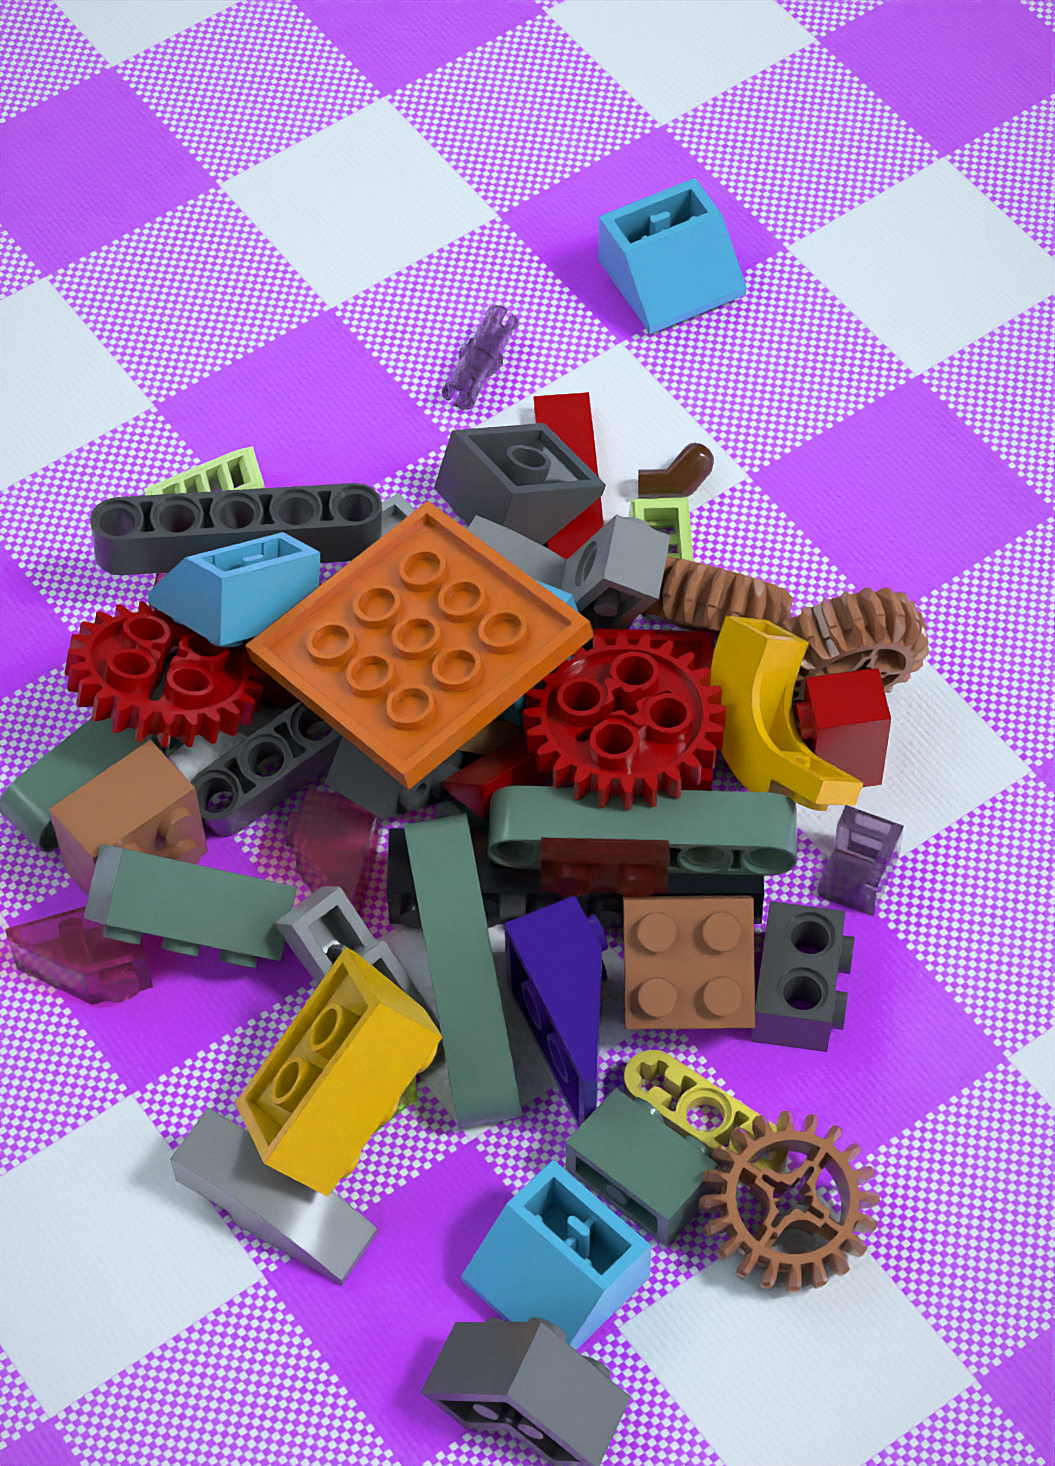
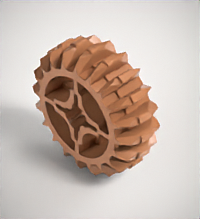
(703, 595)
(861, 634)
(815, 1219)

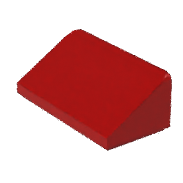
(500, 768)

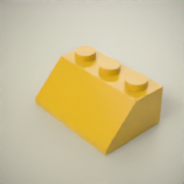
(337, 1074)

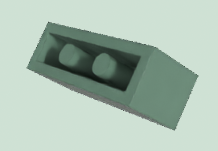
(187, 906)

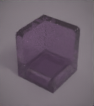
(861, 860)

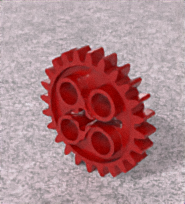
(123, 660)
(625, 721)

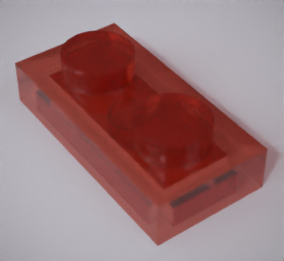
(604, 865)

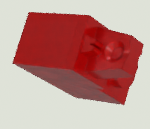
(847, 722)

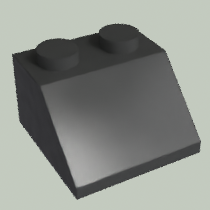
(516, 479)

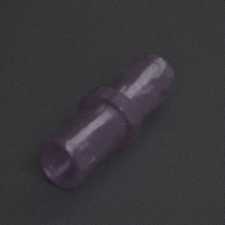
(480, 357)

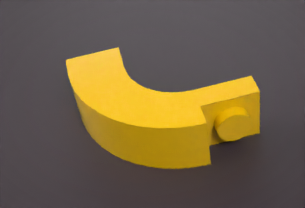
(761, 745)

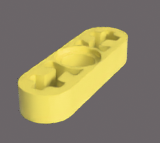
(699, 1092)

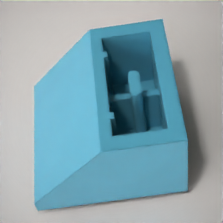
(670, 255)
(238, 588)
(558, 1257)

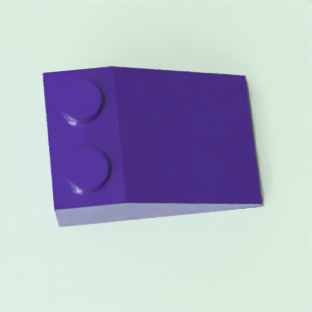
(557, 984)

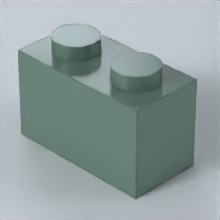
(640, 1165)

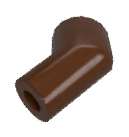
(681, 477)

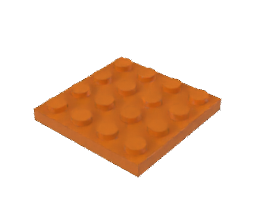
(419, 643)

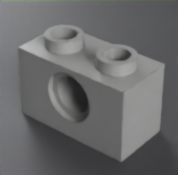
(617, 572)

